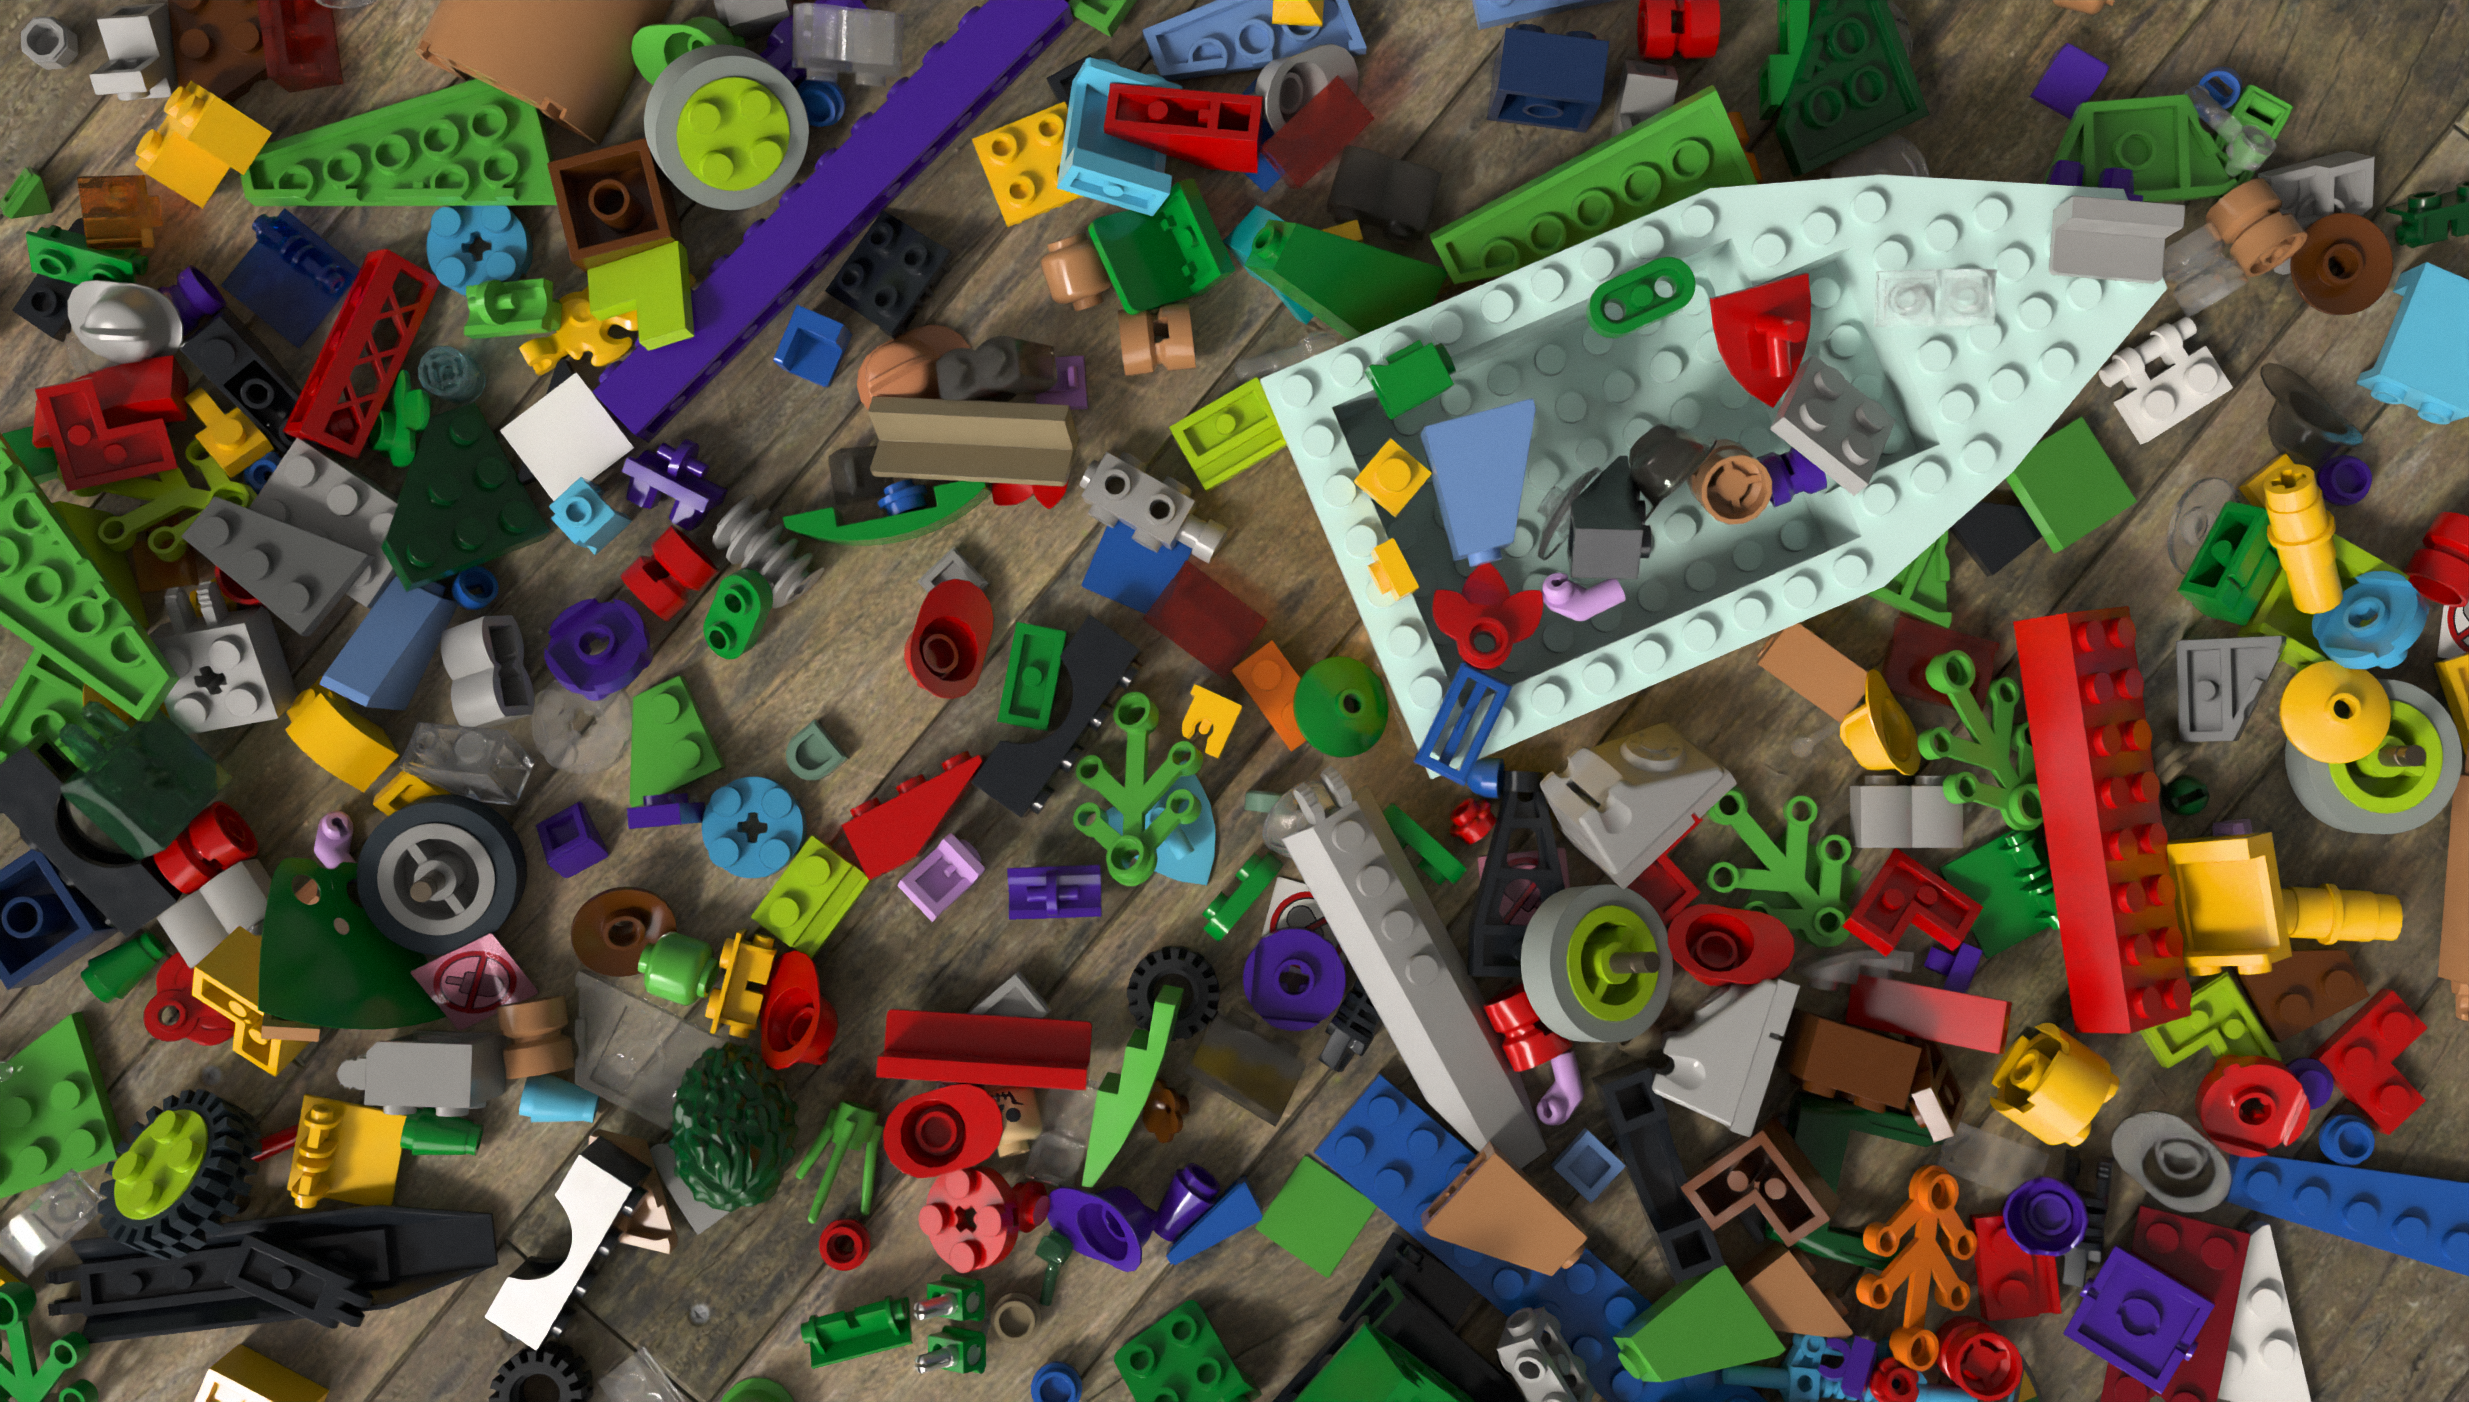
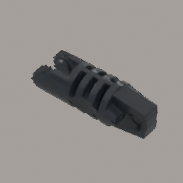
(1351, 1029)
(2097, 1206)

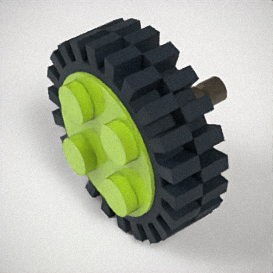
(180, 1175)

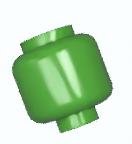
(679, 968)

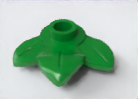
(405, 417)

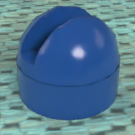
(2217, 92)
(470, 580)
(1487, 777)

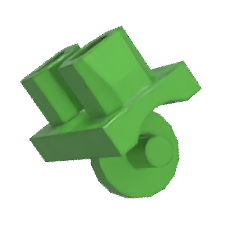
(512, 308)

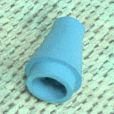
(557, 1100)

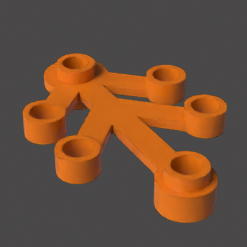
(1930, 1202)

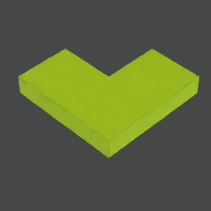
(652, 284)
(2217, 1020)

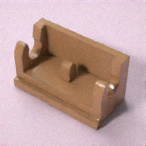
(1814, 670)

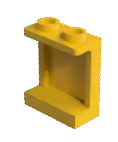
(2229, 903)

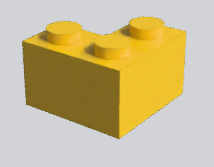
(199, 143)
(229, 984)

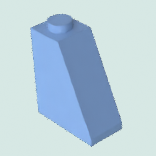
(1480, 477)
(392, 647)

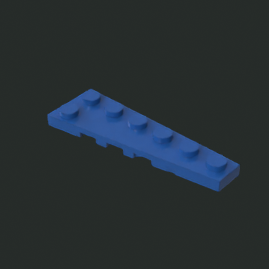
(2379, 1207)

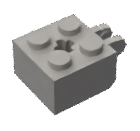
(225, 663)
(429, 1070)

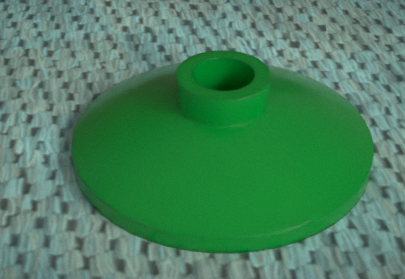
(1321, 709)

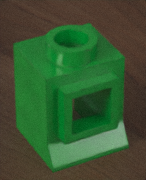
(1411, 377)

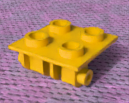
(1025, 164)
(345, 1153)

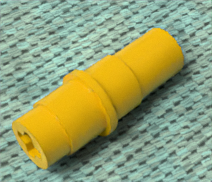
(2303, 537)
(2341, 914)

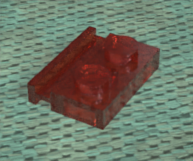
(1205, 620)
(1914, 648)

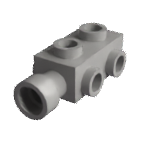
(1135, 505)
(1542, 1360)

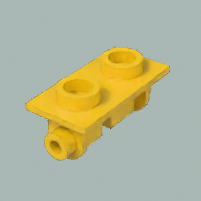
(744, 963)

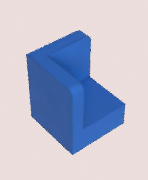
(812, 346)

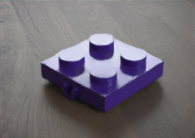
(2139, 1318)

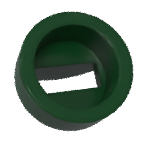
(2181, 786)

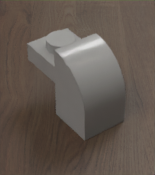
(138, 53)
(1642, 93)

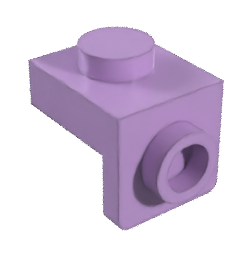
(942, 876)

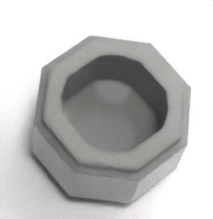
(49, 43)

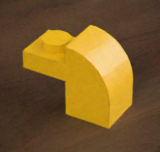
(339, 737)

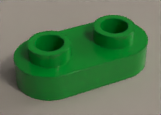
(1638, 299)
(738, 613)
(1436, 860)
(1255, 877)

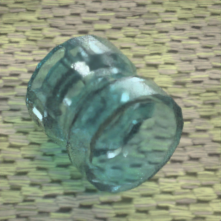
(463, 380)

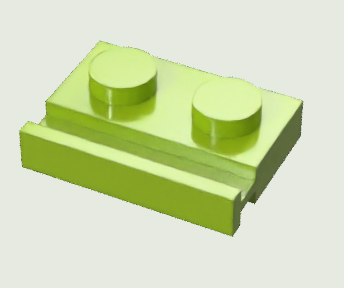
(1229, 435)
(811, 897)

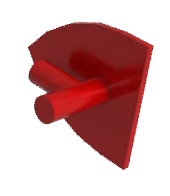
(1764, 334)

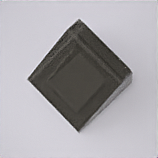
(852, 475)

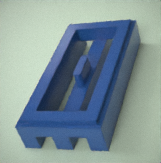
(1441, 765)

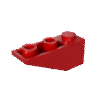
(905, 826)

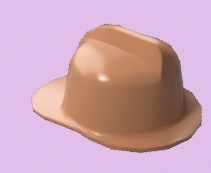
(907, 364)

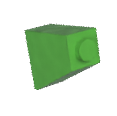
(1696, 1330)

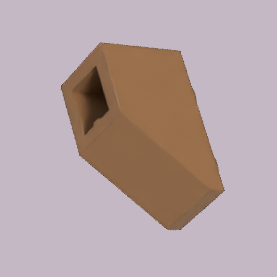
(1788, 1297)

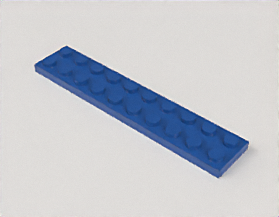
(1408, 1159)

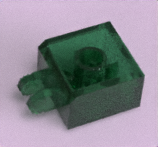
(114, 774)

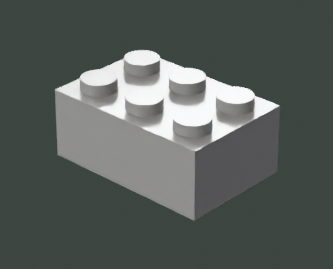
(337, 502)

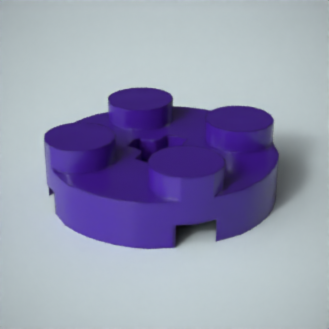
(614, 667)
(1314, 999)

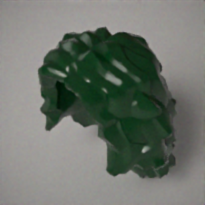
(732, 1128)

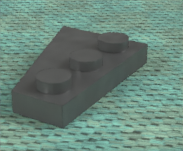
(277, 563)

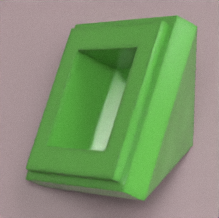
(26, 196)

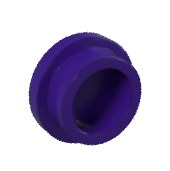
(2344, 480)
(2315, 1080)

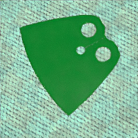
(332, 977)

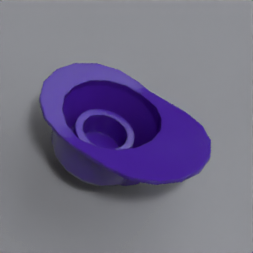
(1103, 1224)

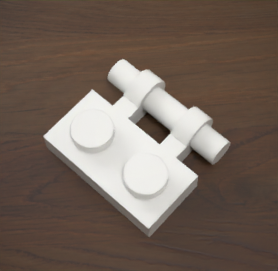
(2172, 394)

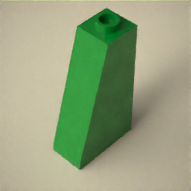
(1341, 279)

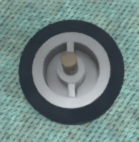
(441, 873)

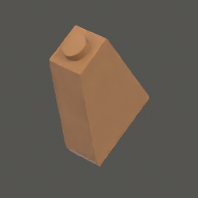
(1505, 1216)

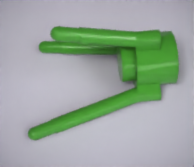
(851, 1126)

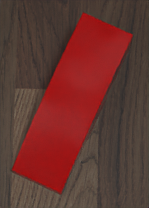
(132, 394)

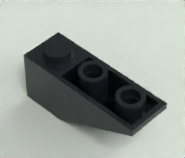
(245, 374)
(1608, 527)

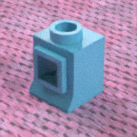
(587, 517)

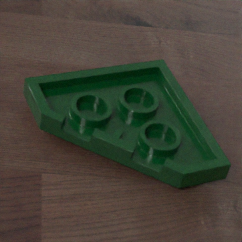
(1847, 85)
(458, 503)

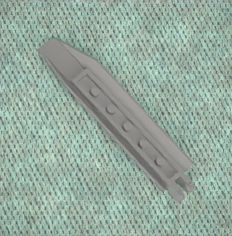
(1411, 969)

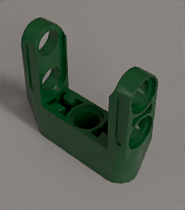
(1822, 1131)

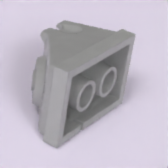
(1634, 797)
(1727, 1052)

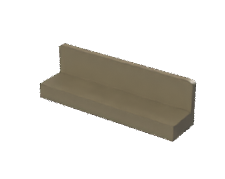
(973, 440)

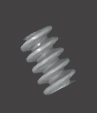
(760, 550)

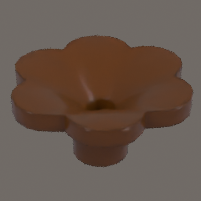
(1164, 1111)

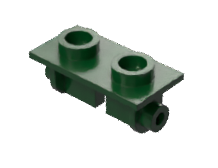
(2427, 216)

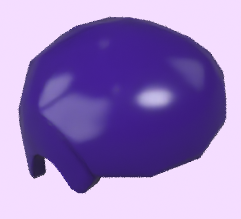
(2045, 1216)

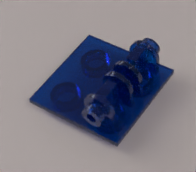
(290, 276)

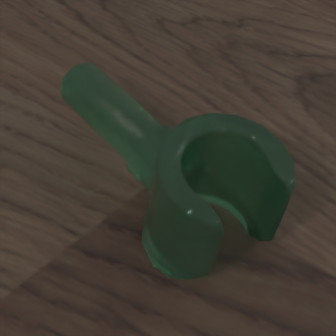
(1055, 1251)

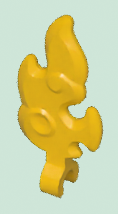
(581, 333)

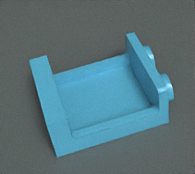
(1103, 164)
(2426, 347)

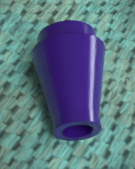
(1186, 1199)

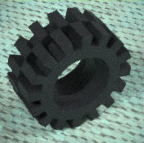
(1182, 962)
(547, 1361)

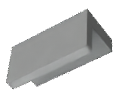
(2112, 238)

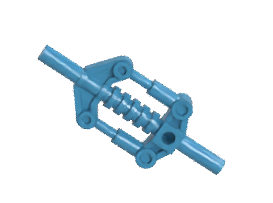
(1801, 1382)

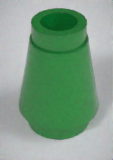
(122, 967)
(440, 1135)

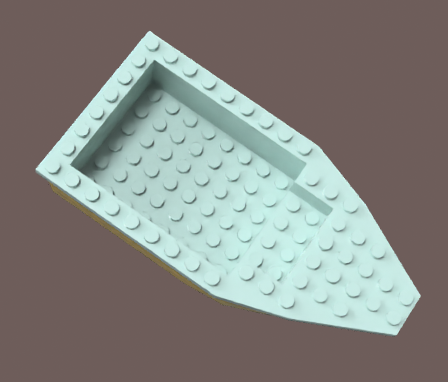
(1959, 396)

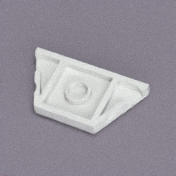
(2263, 1346)

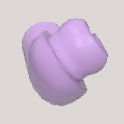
(1579, 602)
(334, 840)
(1564, 1093)

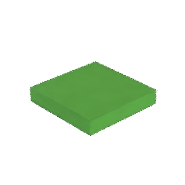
(2069, 485)

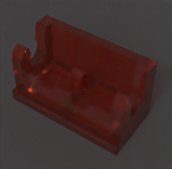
(300, 44)
(1316, 133)

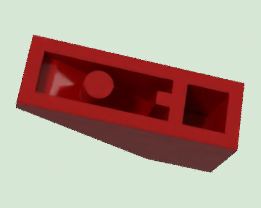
(1189, 125)

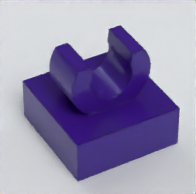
(1958, 969)
(1856, 1368)

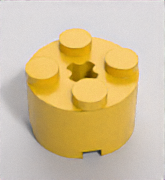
(2052, 1085)

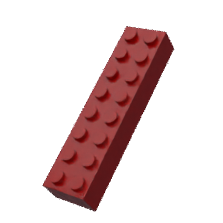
(2103, 820)

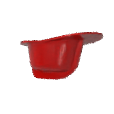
(950, 639)
(1730, 945)
(794, 1015)
(943, 1131)

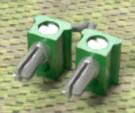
(954, 1347)

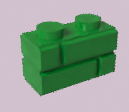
(2232, 565)

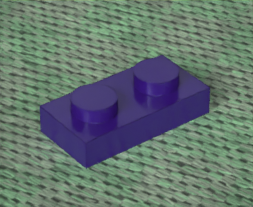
(665, 811)

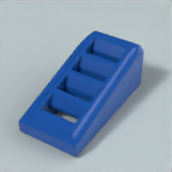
(1233, 1212)

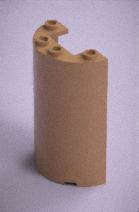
(550, 53)

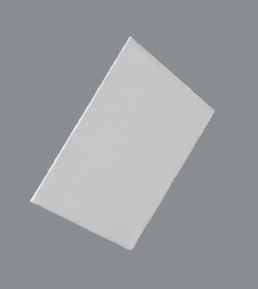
(566, 437)

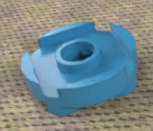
(457, 227)
(2386, 640)
(731, 847)

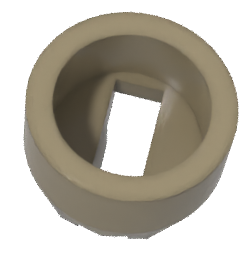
(1644, 1044)

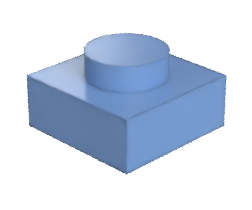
(1588, 1165)

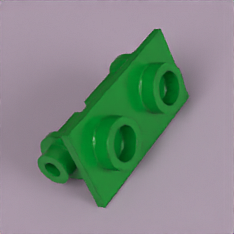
(67, 258)
(858, 1332)

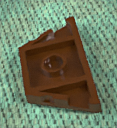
(218, 45)

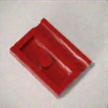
(2008, 1278)

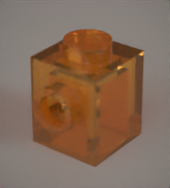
(118, 211)

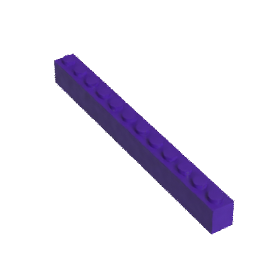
(833, 206)

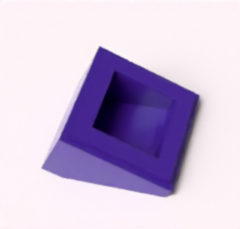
(2069, 80)
(571, 841)

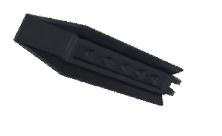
(389, 1247)

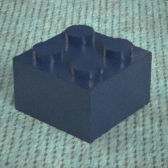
(1548, 78)
(43, 922)

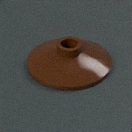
(2361, 259)
(615, 948)

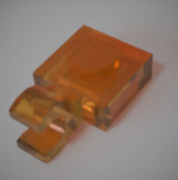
(159, 575)

